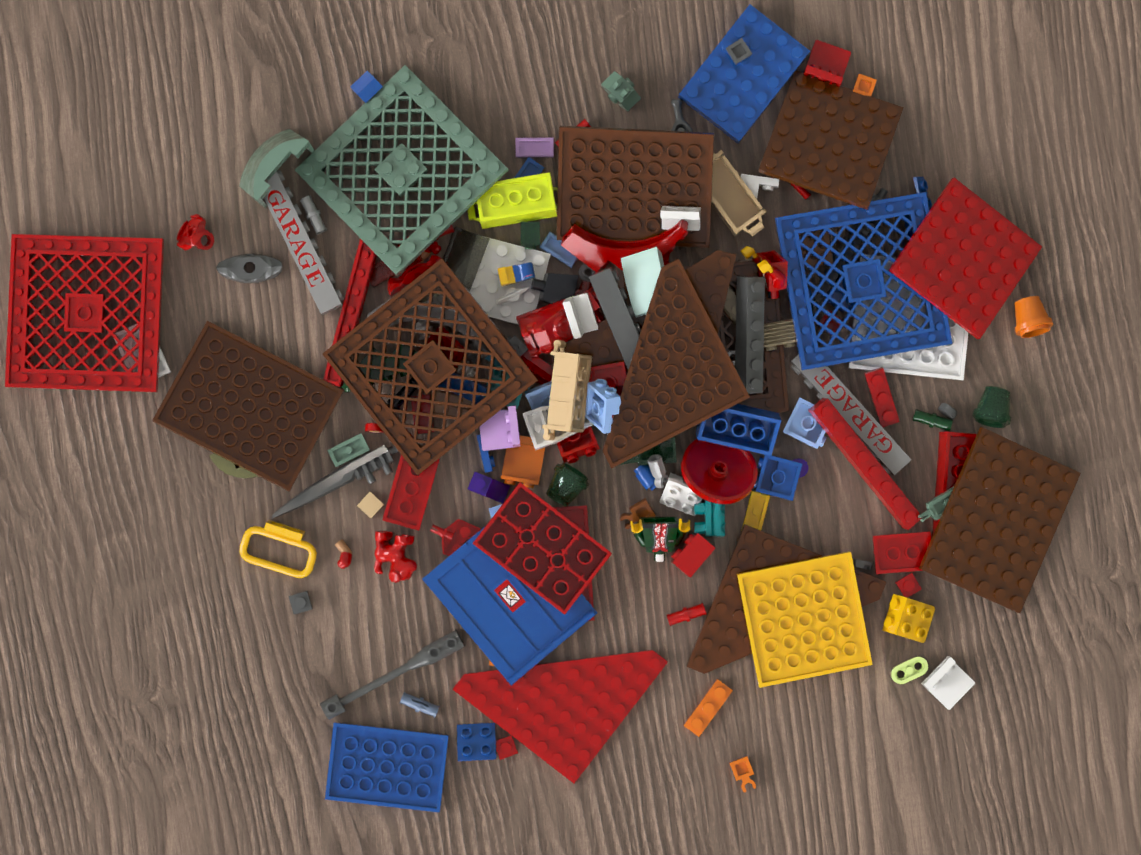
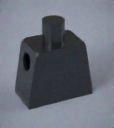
(555, 287)

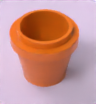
(1031, 317)

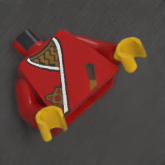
(772, 267)

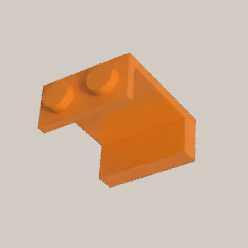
(523, 464)

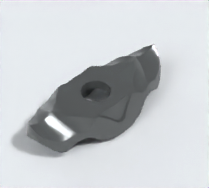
(265, 268)

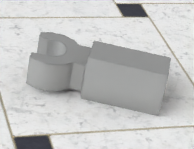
(658, 470)

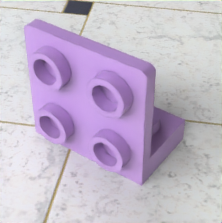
(501, 431)

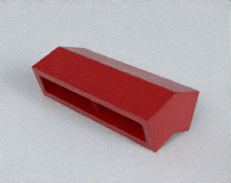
(539, 367)

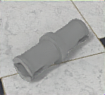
(313, 214)

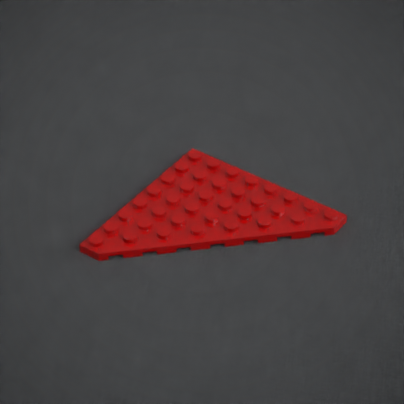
(565, 706)

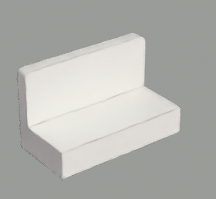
(672, 215)
(580, 314)

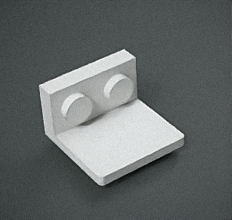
(948, 682)

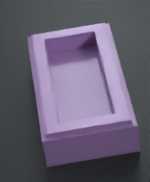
(534, 147)

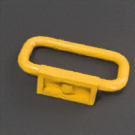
(285, 534)

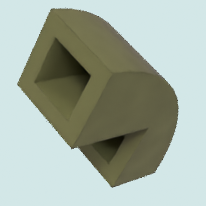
(231, 468)

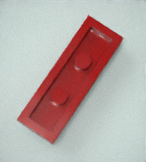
(881, 397)

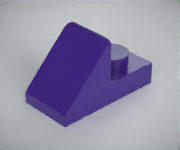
(488, 487)

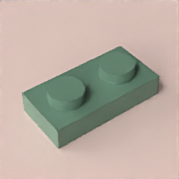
(348, 450)

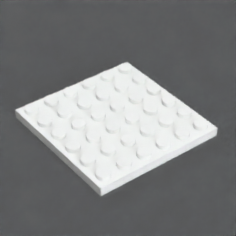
(934, 362)

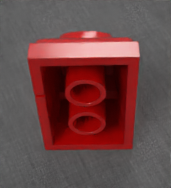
(543, 327)

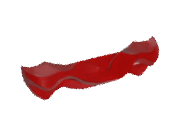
(395, 285)

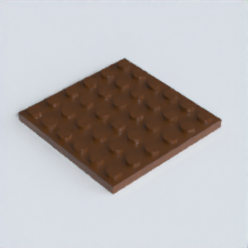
(831, 140)

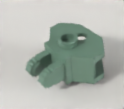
(621, 91)

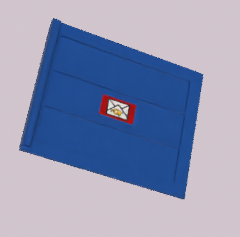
(501, 612)

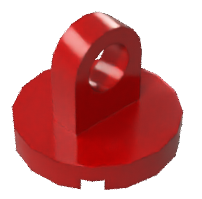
(192, 232)

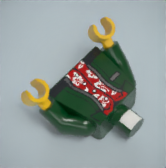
(659, 534)

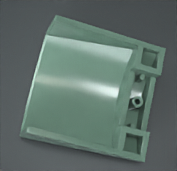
(268, 160)

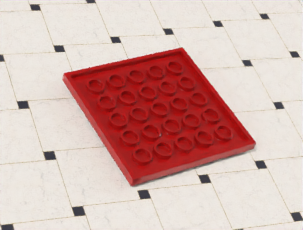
(965, 258)

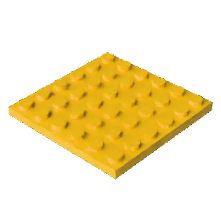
(804, 619)

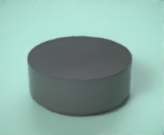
(947, 411)

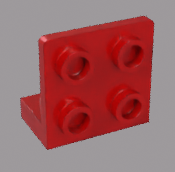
(827, 62)

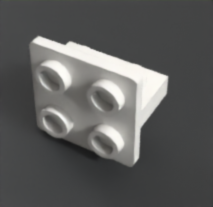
(679, 495)

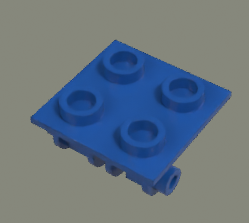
(476, 742)

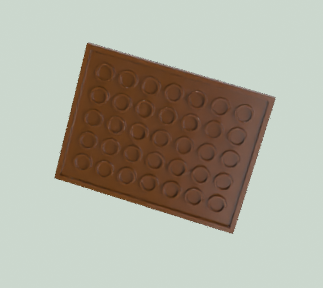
(621, 178)
(248, 406)
(999, 520)

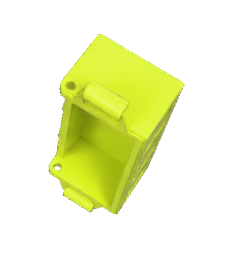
(516, 201)

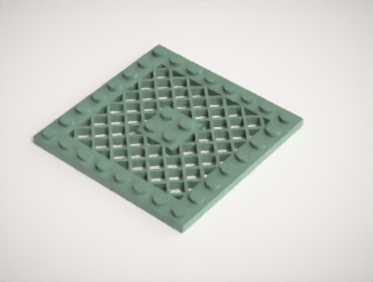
(401, 170)

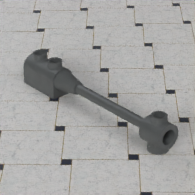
(427, 656)

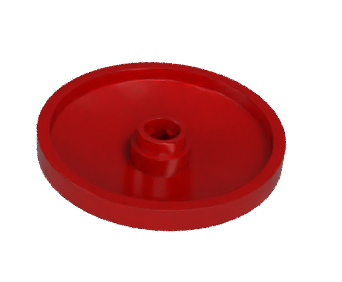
(718, 472)

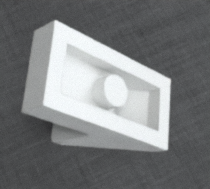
(753, 183)

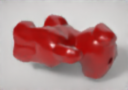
(401, 566)

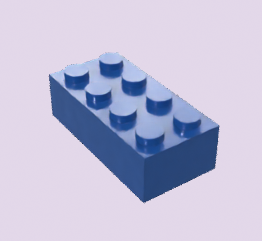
(742, 428)

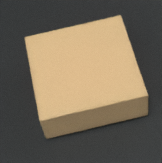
(370, 505)

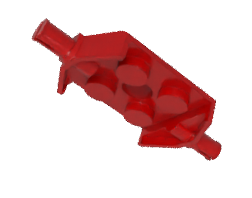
(455, 535)

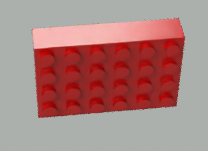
(542, 548)

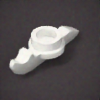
(512, 295)

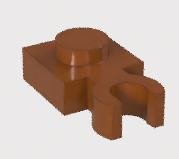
(638, 510)

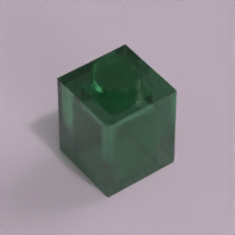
(530, 235)

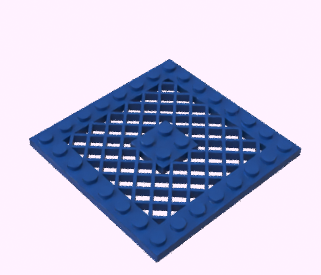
(861, 282)

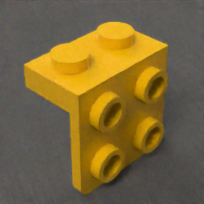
(908, 618)

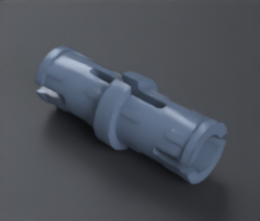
(419, 704)

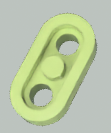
(909, 670)

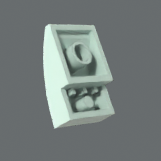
(640, 276)

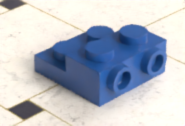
(777, 477)

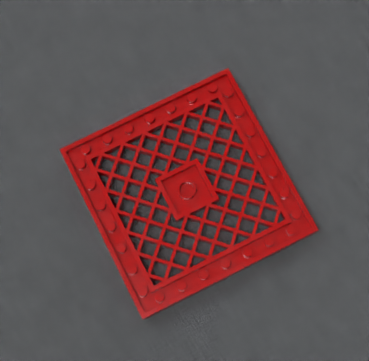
(84, 312)

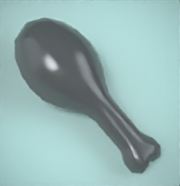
(680, 124)

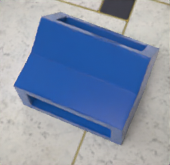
(366, 86)

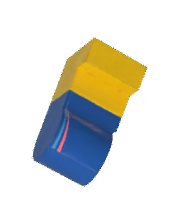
(516, 273)

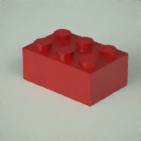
(692, 554)

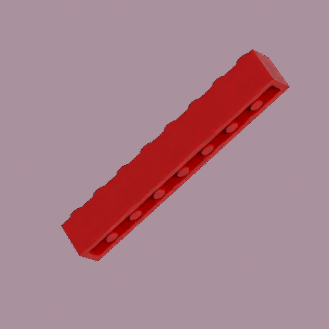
(865, 463)

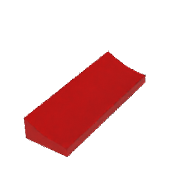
(952, 455)

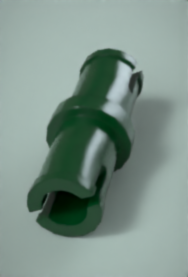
(932, 420)

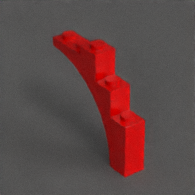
(599, 251)

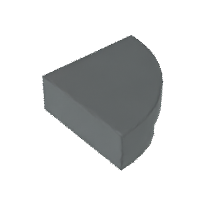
(863, 564)

